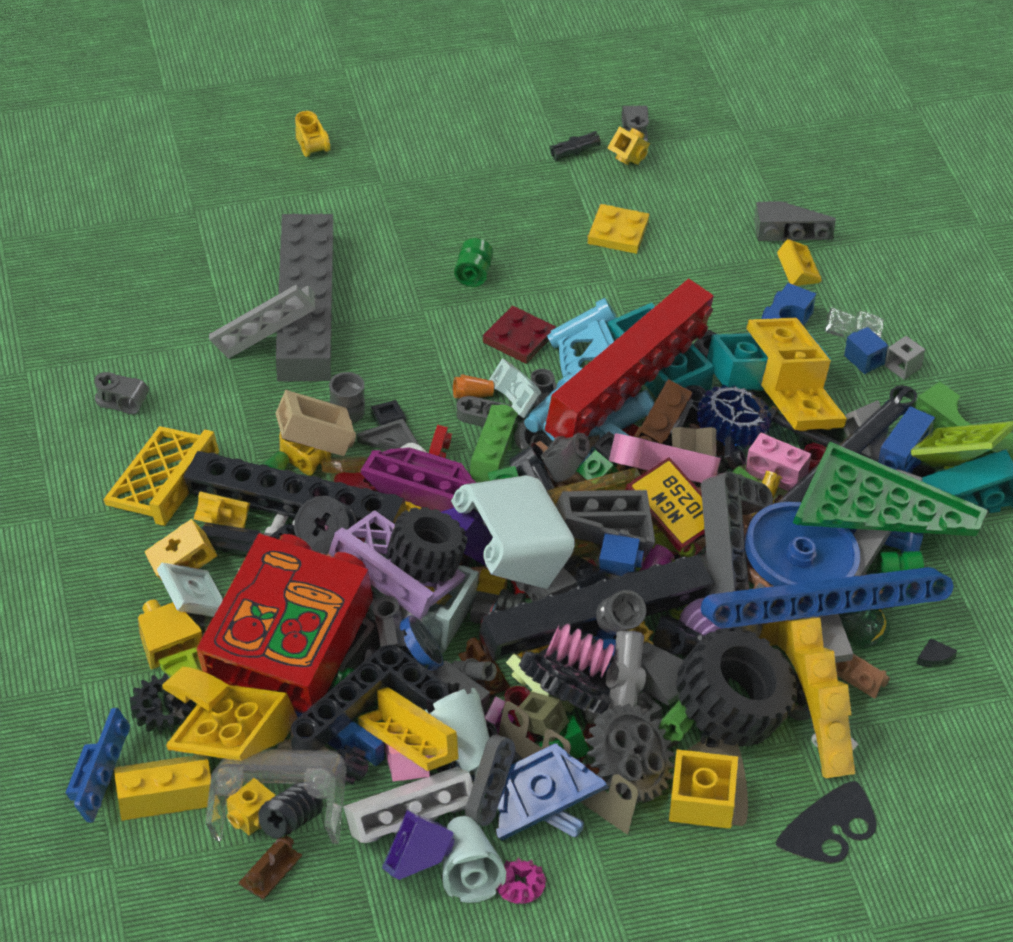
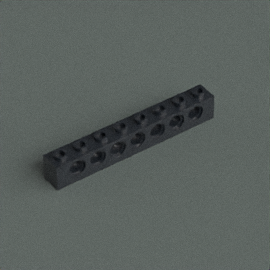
(282, 490)

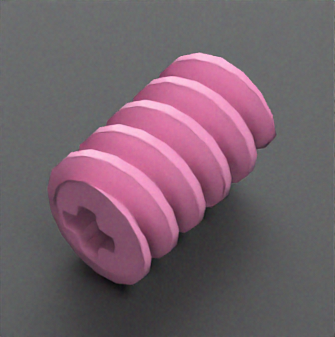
(580, 650)

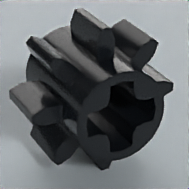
(355, 766)

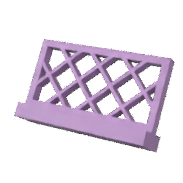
(384, 574)

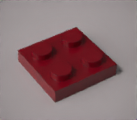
(518, 334)

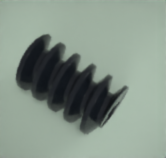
(289, 811)

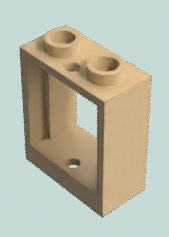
(315, 423)

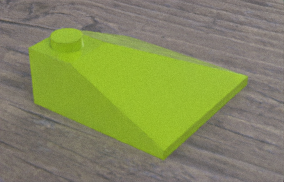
(960, 443)

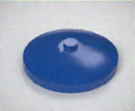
(798, 553)

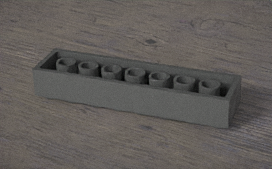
(307, 260)

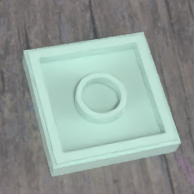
(190, 589)

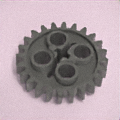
(632, 748)

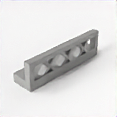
(263, 320)

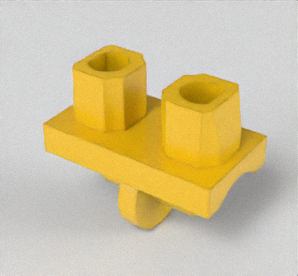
(221, 510)

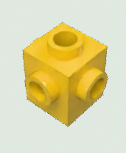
(629, 146)
(245, 806)

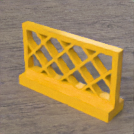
(173, 492)

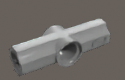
(625, 673)

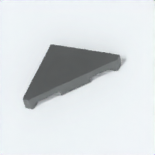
(387, 436)

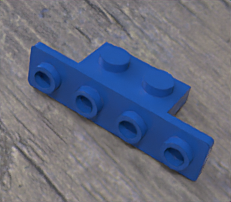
(97, 765)

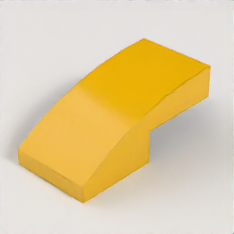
(197, 686)

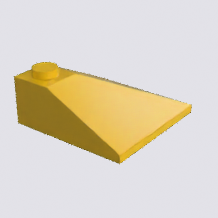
(237, 725)

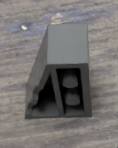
(609, 512)

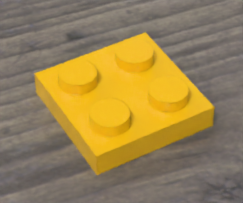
(618, 228)

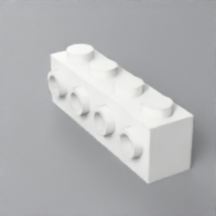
(426, 797)

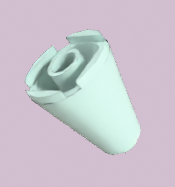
(465, 715)
(473, 865)

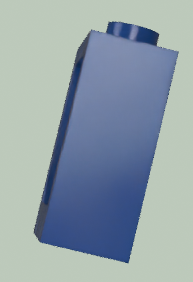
(906, 435)

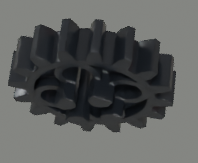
(153, 716)

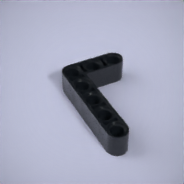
(363, 694)

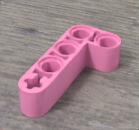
(647, 454)

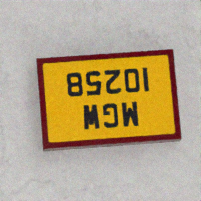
(673, 503)

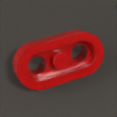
(440, 441)

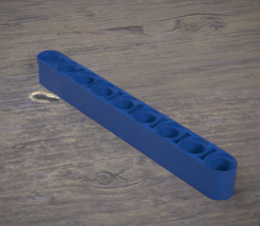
(815, 596)

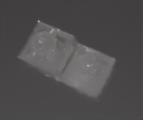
(844, 324)

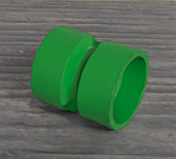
(473, 262)
(892, 562)

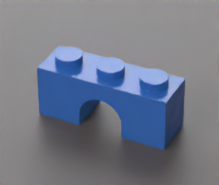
(791, 303)

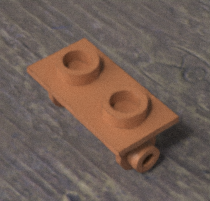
(862, 675)

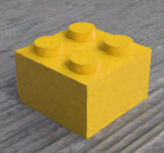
(703, 789)

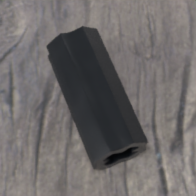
(230, 538)

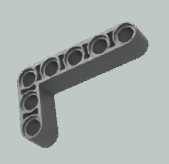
(724, 502)

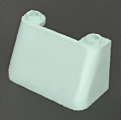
(526, 528)

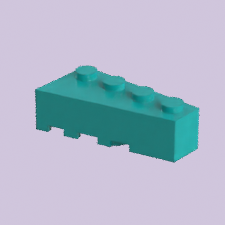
(981, 481)

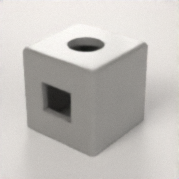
(900, 352)

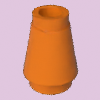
(472, 386)

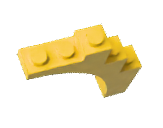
(825, 695)

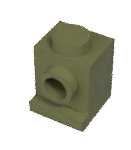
(543, 714)

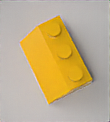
(163, 786)

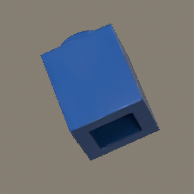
(865, 350)
(620, 555)

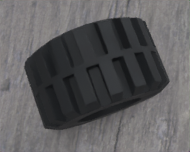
(427, 545)

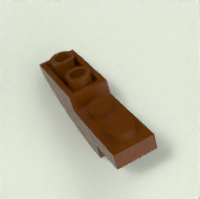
(662, 417)

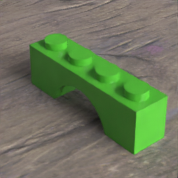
(943, 404)
(494, 442)

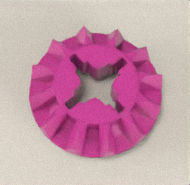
(517, 891)

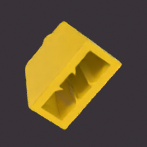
(166, 631)

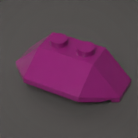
(416, 476)

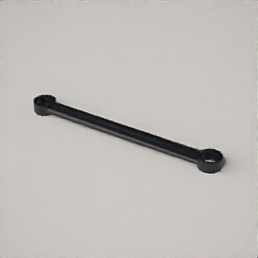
(863, 435)

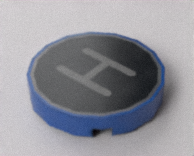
(421, 643)

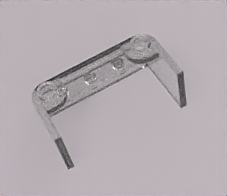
(319, 770)

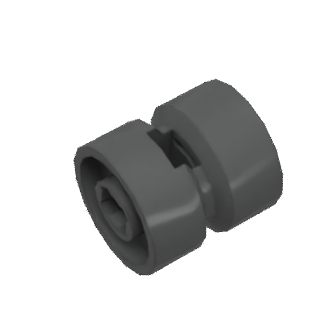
(349, 392)
(625, 607)

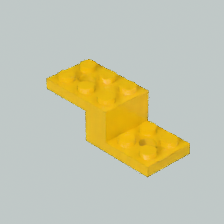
(796, 374)

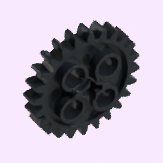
(565, 682)

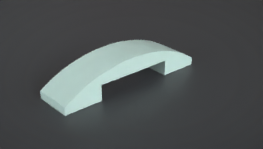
(516, 387)

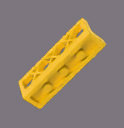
(417, 728)

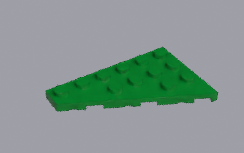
(871, 496)

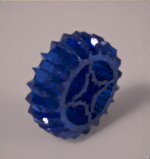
(734, 414)

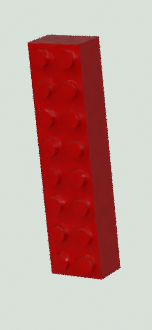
(630, 362)

